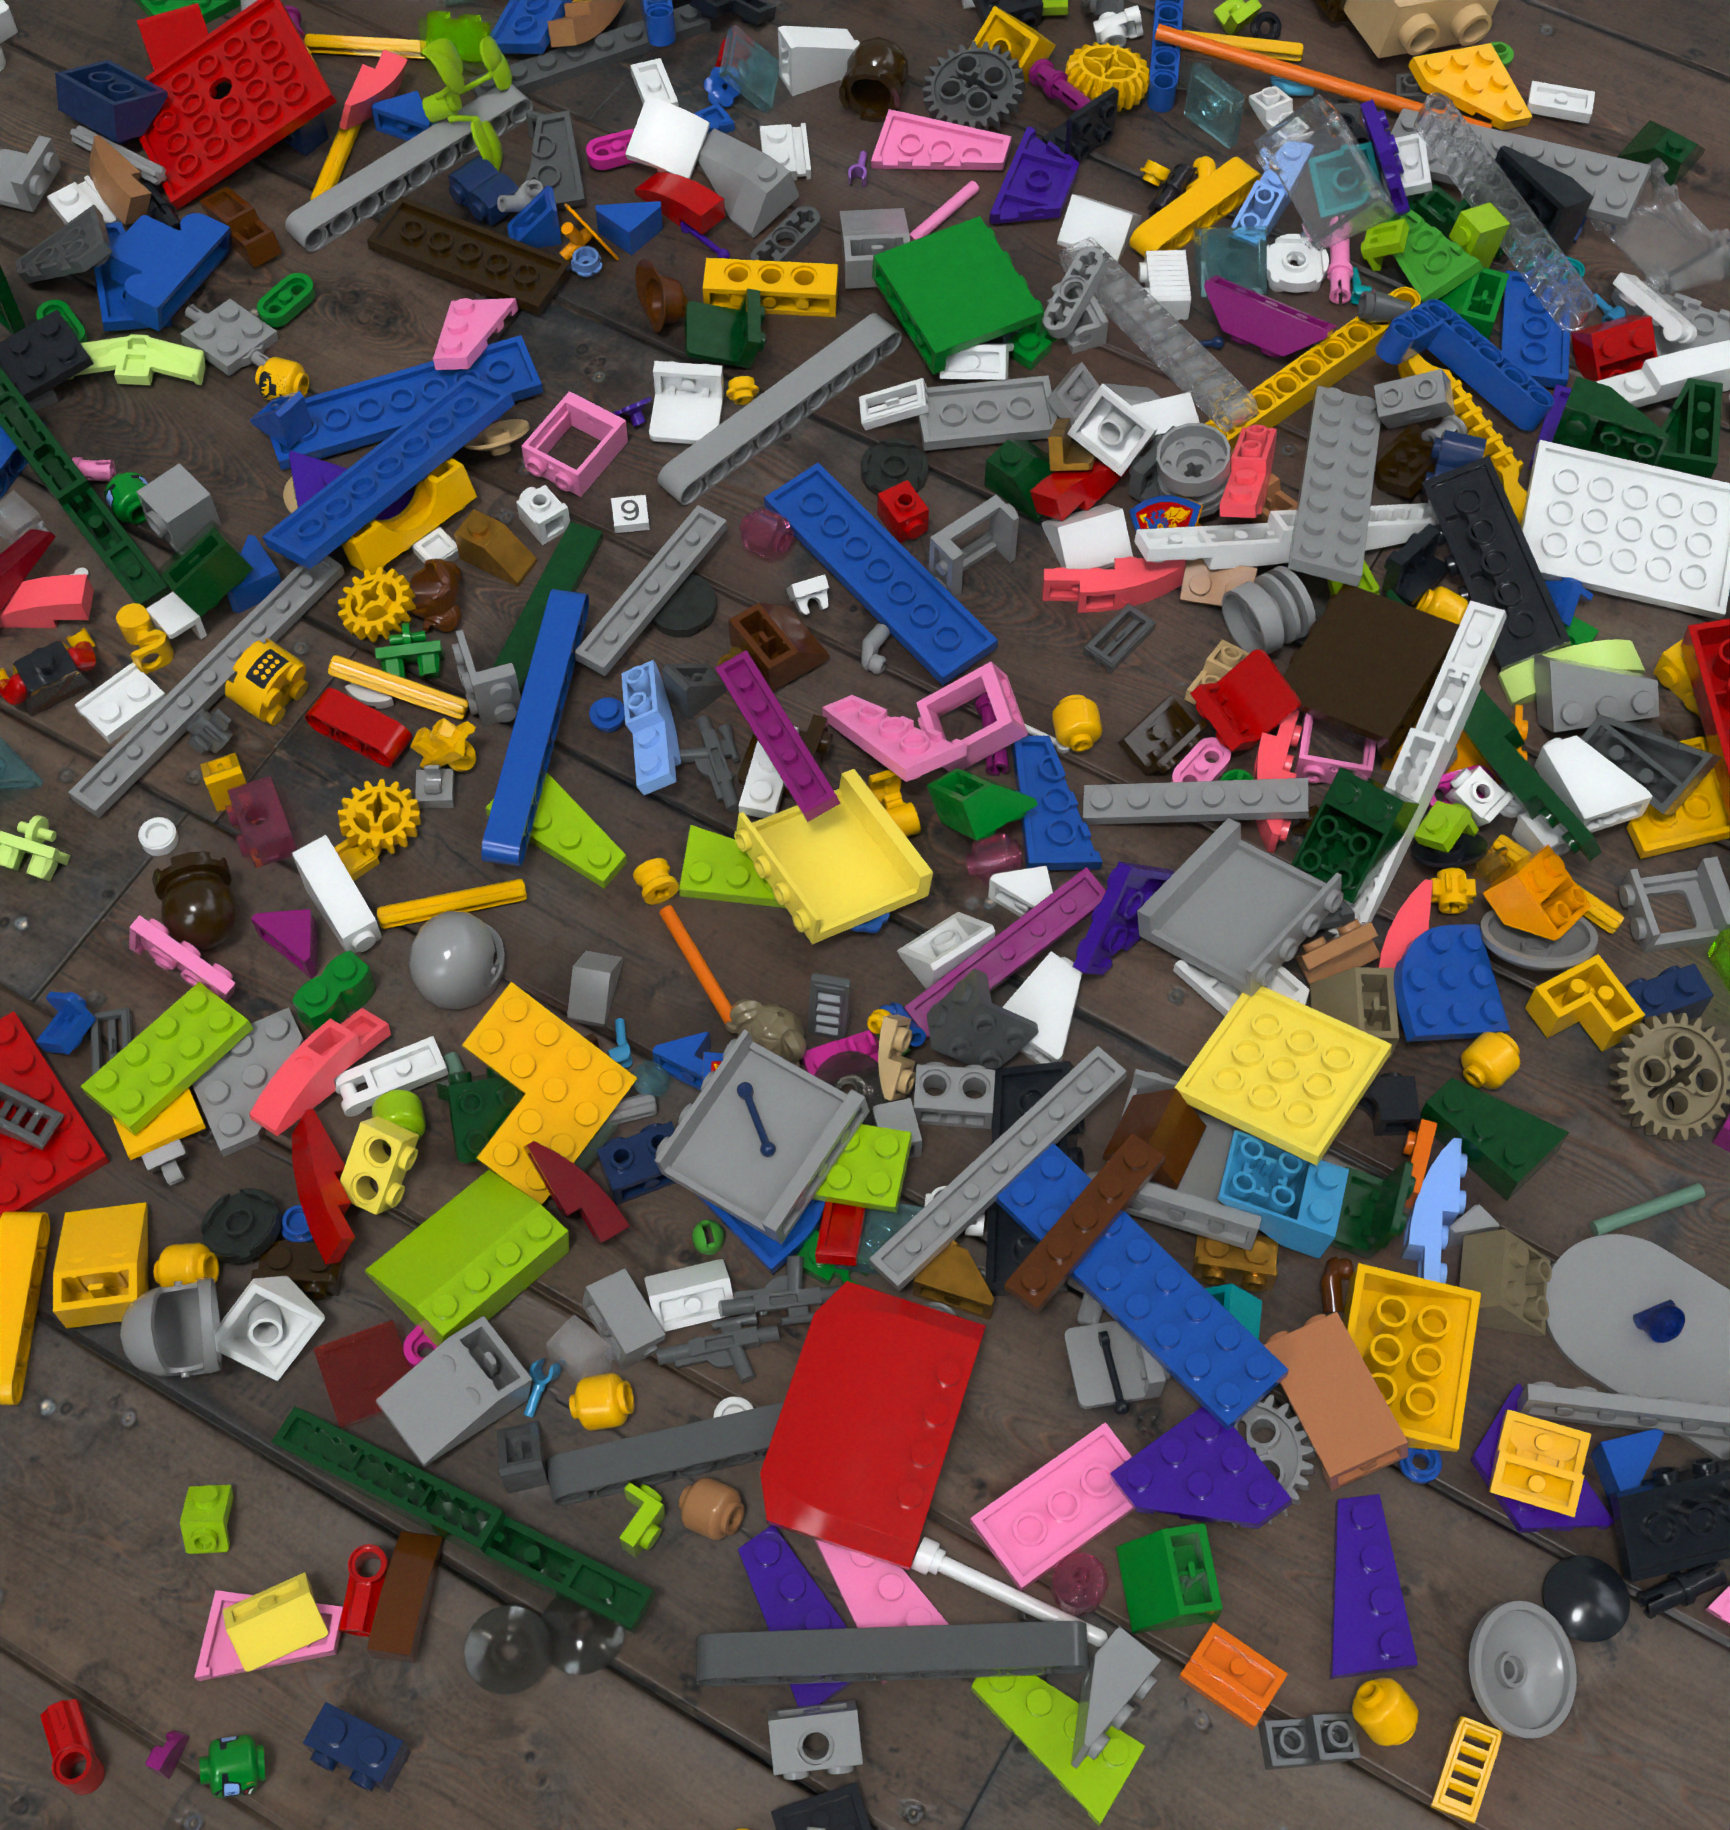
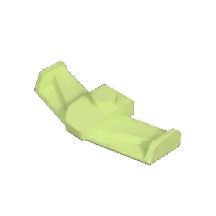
(139, 356)

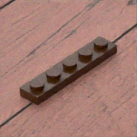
(1084, 1223)

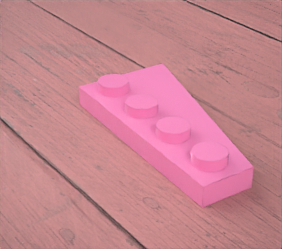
(933, 144)
(892, 739)
(877, 1591)

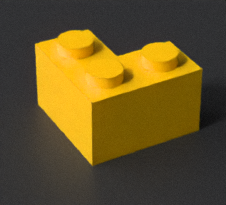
(1586, 996)

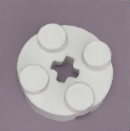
(1290, 278)

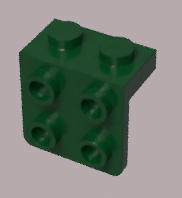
(725, 333)
(476, 1108)
(1373, 1210)

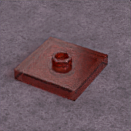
(361, 1370)

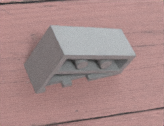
(1576, 693)

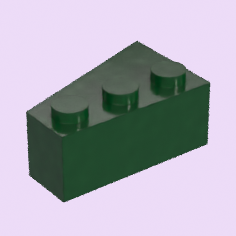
(1694, 429)
(1499, 1139)

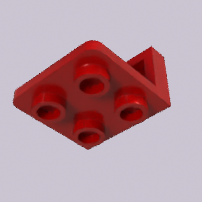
(1246, 701)

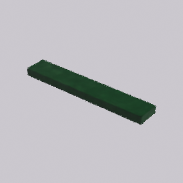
(562, 573)

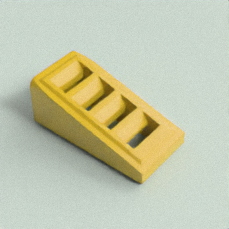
(1479, 1732)

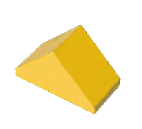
(221, 776)

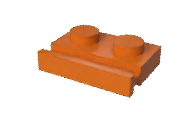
(1232, 1676)

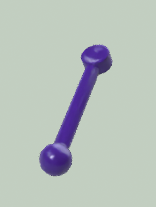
(721, 253)

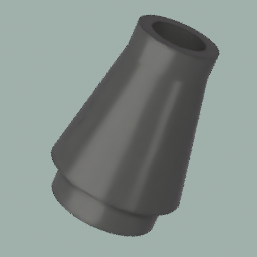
(1381, 307)

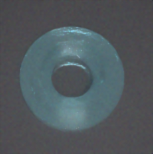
(650, 1078)

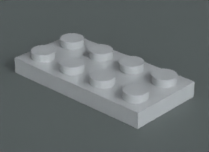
(987, 413)

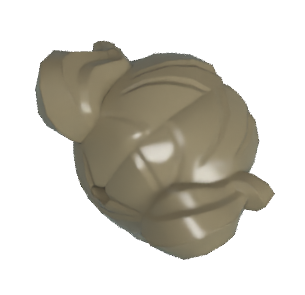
(770, 1027)

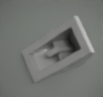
(593, 988)

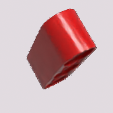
(358, 727)

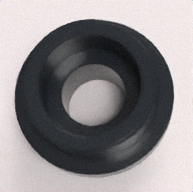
(1274, 22)

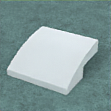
(667, 138)

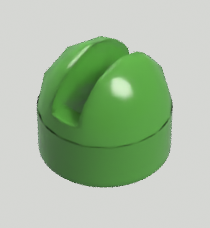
(699, 1240)

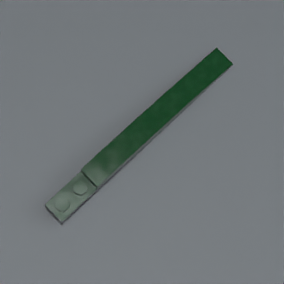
(78, 498)
(1497, 744)
(465, 1520)

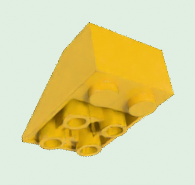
(100, 1264)

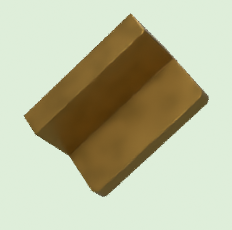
(1063, 454)

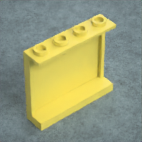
(838, 865)

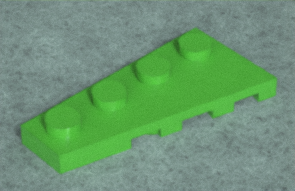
(1432, 260)

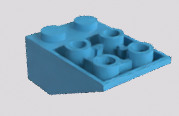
(1293, 1196)

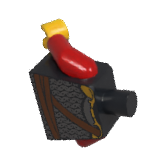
(50, 674)

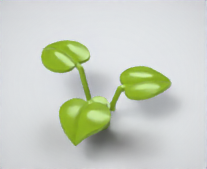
(448, 101)

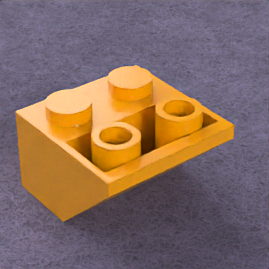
(1538, 895)

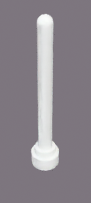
(933, 1560)

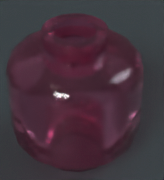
(766, 533)
(993, 856)
(1072, 1596)

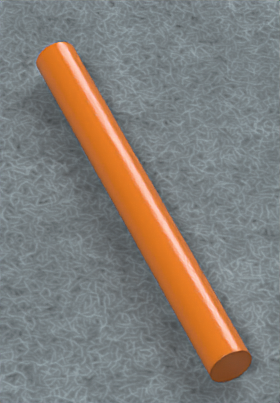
(697, 962)

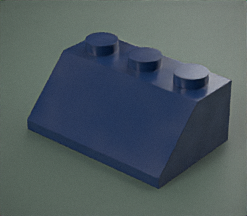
(109, 99)

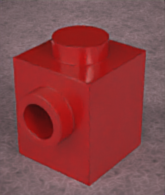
(903, 512)

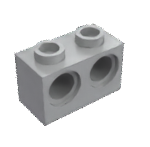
(953, 1106)

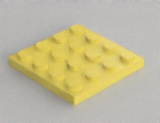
(1283, 1072)

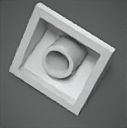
(1103, 222)
(1112, 430)
(1089, 538)
(945, 947)
(268, 1325)

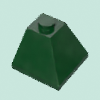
(1672, 148)
(1015, 471)

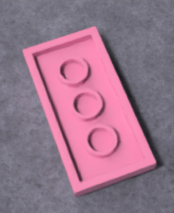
(1056, 1508)

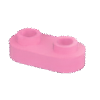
(1197, 768)

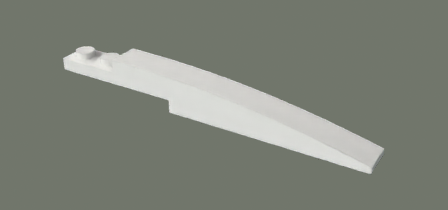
(1667, 374)
(1271, 541)
(1435, 737)

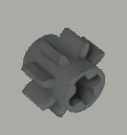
(209, 731)

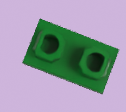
(426, 654)

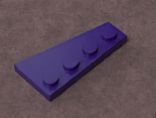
(789, 1601)
(1368, 1606)

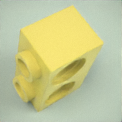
(369, 1160)

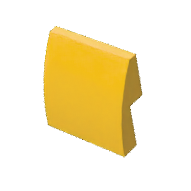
(173, 1123)
(1539, 1463)

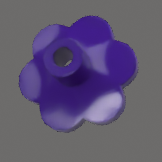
(634, 411)

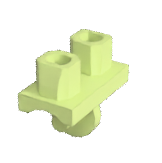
(44, 858)

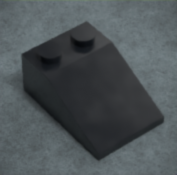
(1550, 194)

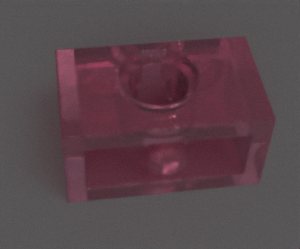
(257, 803)

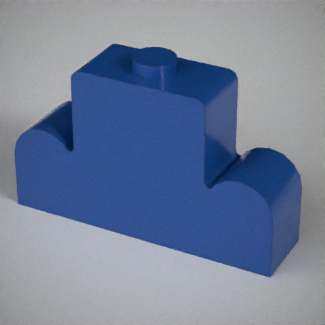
(166, 264)

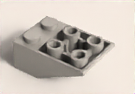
(868, 234)
(456, 1391)

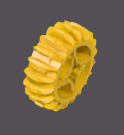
(1106, 66)

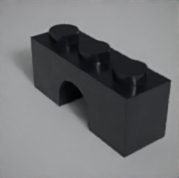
(1391, 1104)

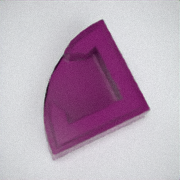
(164, 1759)

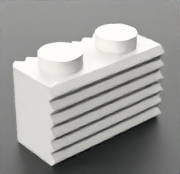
(1167, 280)

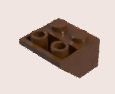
(776, 642)

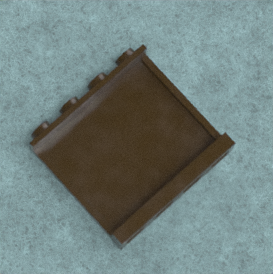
(1370, 665)

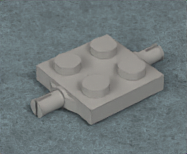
(229, 336)

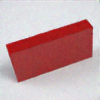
(840, 1234)

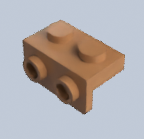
(1209, 586)
(1342, 952)

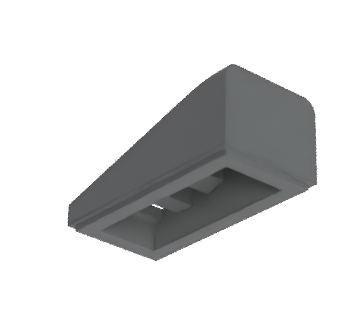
(829, 1006)
(24, 1103)

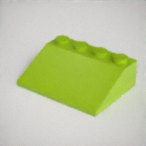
(470, 1257)

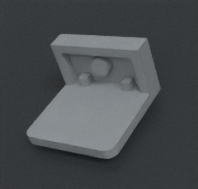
(27, 176)
(489, 692)
(1136, 1369)

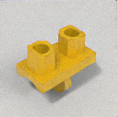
(446, 745)

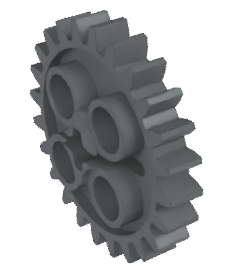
(974, 87)

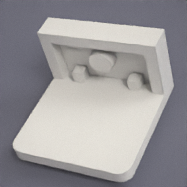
(686, 401)

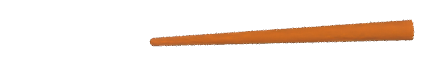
(1290, 71)

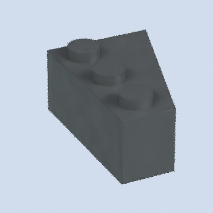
(1656, 762)

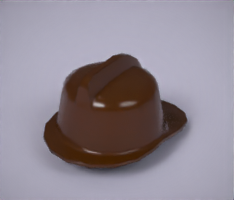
(659, 295)

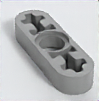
(1074, 278)

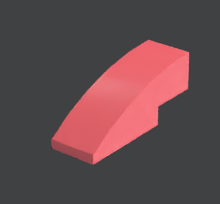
(371, 87)
(47, 600)
(1408, 924)

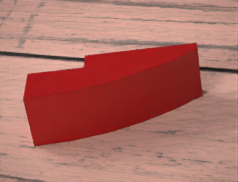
(683, 200)
(1066, 490)

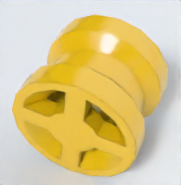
(655, 881)

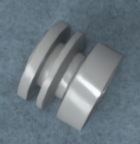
(1194, 464)
(1268, 611)

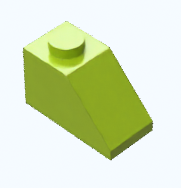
(1480, 232)

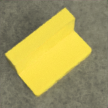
(274, 1622)

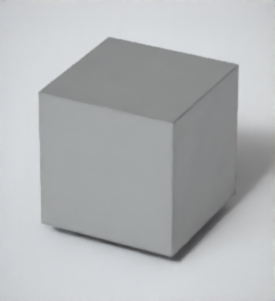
(177, 506)

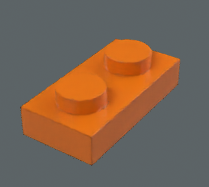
(1418, 1147)

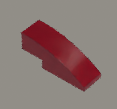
(576, 1191)

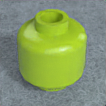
(401, 1108)

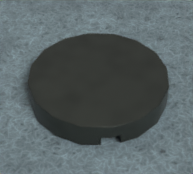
(892, 464)
(687, 609)
(241, 1225)

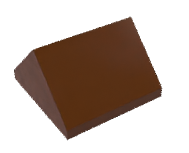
(1166, 1125)

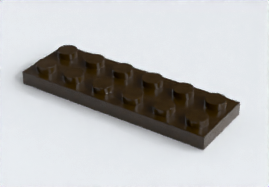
(469, 255)

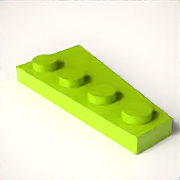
(573, 837)
(721, 871)
(1047, 1725)

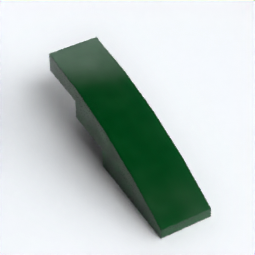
(1440, 210)

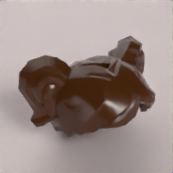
(437, 595)

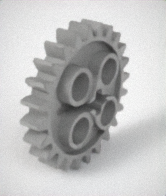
(1284, 1451)

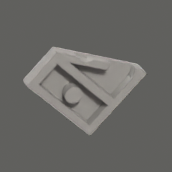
(1073, 393)

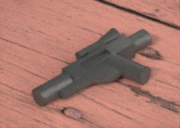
(711, 760)
(780, 1294)
(722, 1349)

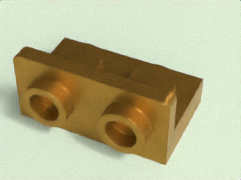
(1224, 1263)

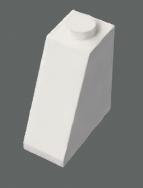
(813, 56)
(1590, 784)
(336, 895)
(1050, 1001)

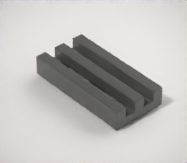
(1103, 656)
(96, 1034)

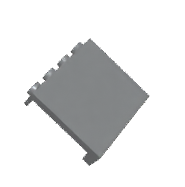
(1237, 910)
(719, 1149)
(1195, 1201)

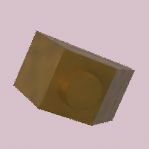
(493, 548)
(956, 1282)

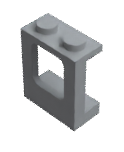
(949, 561)
(1705, 896)

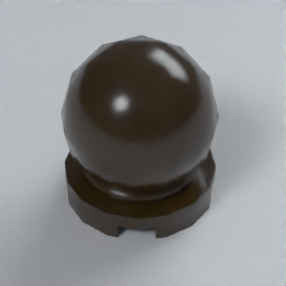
(874, 79)
(197, 899)

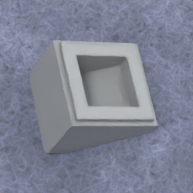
(1472, 1222)

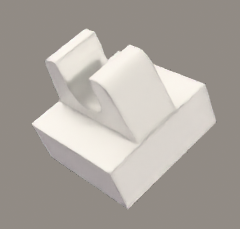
(812, 588)

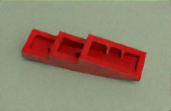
(321, 1195)

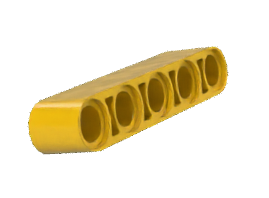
(1196, 208)
(22, 1263)

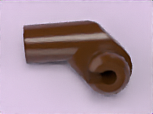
(1331, 1287)

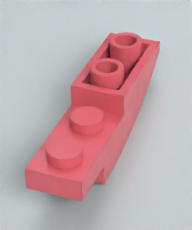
(1250, 473)
(1112, 589)
(1275, 763)
(311, 1069)

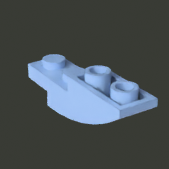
(1264, 203)
(652, 727)
(1436, 1211)

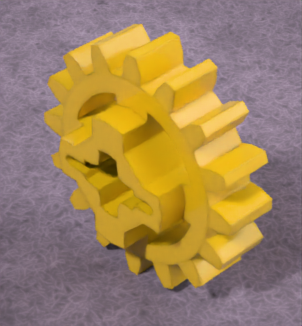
(376, 604)
(379, 817)

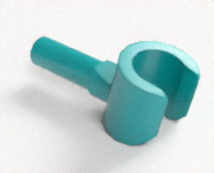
(1357, 289)

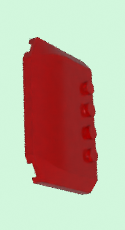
(868, 1422)

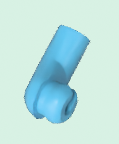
(1291, 88)

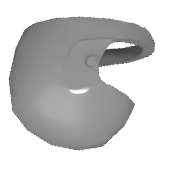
(455, 960)
(173, 1330)

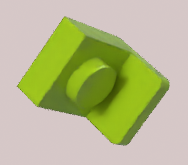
(1236, 14)
(1384, 240)

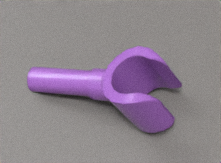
(859, 170)

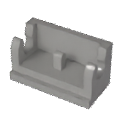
(1092, 326)
(623, 1318)

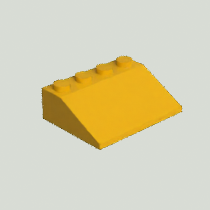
(1417, 1348)

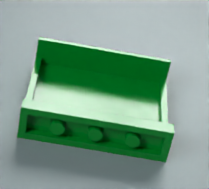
(955, 291)

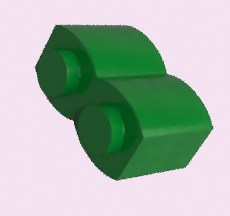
(340, 990)

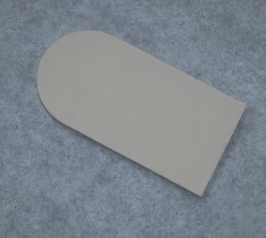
(1592, 1323)

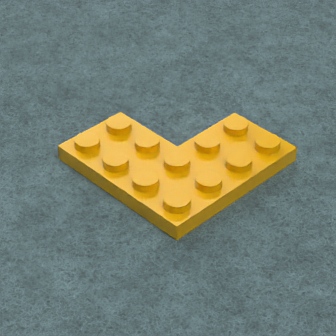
(564, 1081)

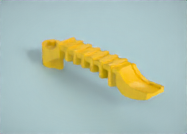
(1502, 457)

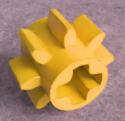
(1453, 890)

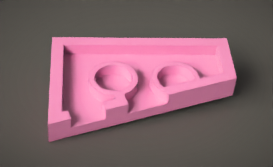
(467, 330)
(170, 954)
(218, 1653)

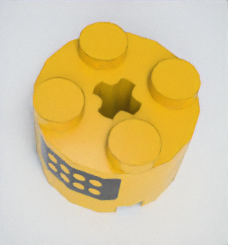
(267, 681)

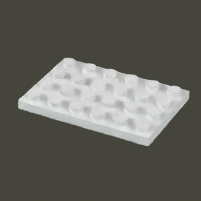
(1629, 529)

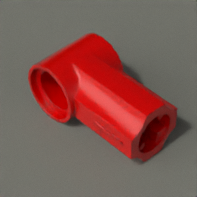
(362, 1592)
(70, 1744)

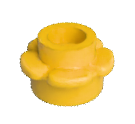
(1155, 172)
(742, 390)

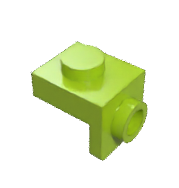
(1445, 825)
(206, 1519)
(644, 1527)

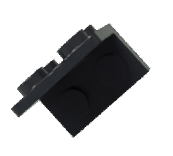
(1087, 127)

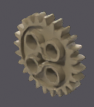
(1654, 1046)

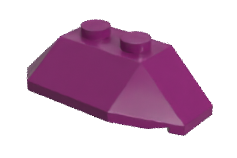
(1263, 320)

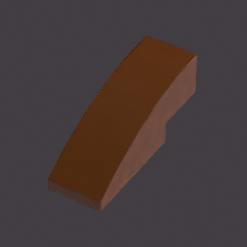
(248, 234)
(405, 1597)

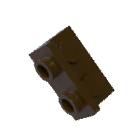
(303, 1266)

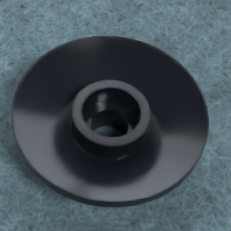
(1464, 852)

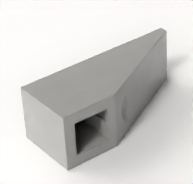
(1115, 1677)

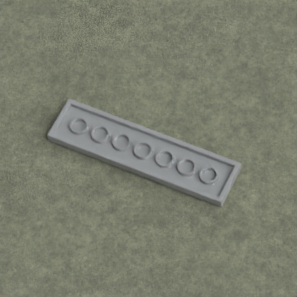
(1609, 179)
(1336, 487)

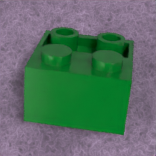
(1478, 299)
(976, 803)
(1169, 1579)

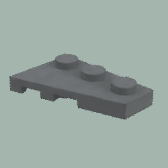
(556, 159)

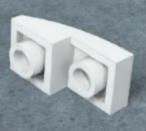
(1271, 106)

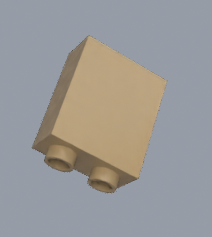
(1419, 25)

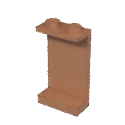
(1337, 1400)

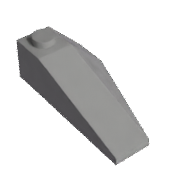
(748, 180)

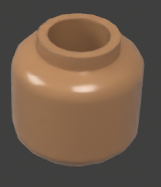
(711, 1508)

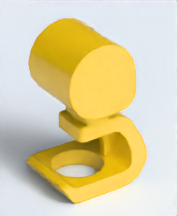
(139, 630)
(886, 789)

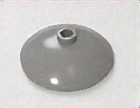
(1537, 952)
(1522, 1669)

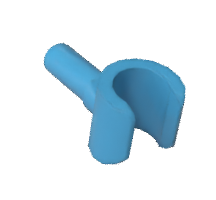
(1610, 312)
(622, 1053)
(539, 1384)

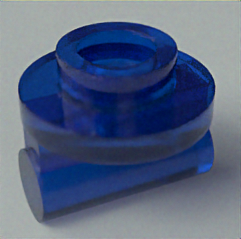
(1661, 1321)

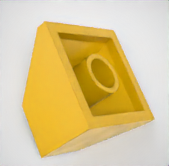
(1015, 36)

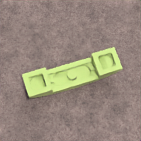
(1519, 680)

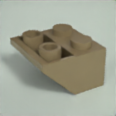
(1361, 999)
(1510, 1281)

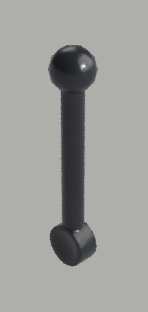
(1120, 1406)

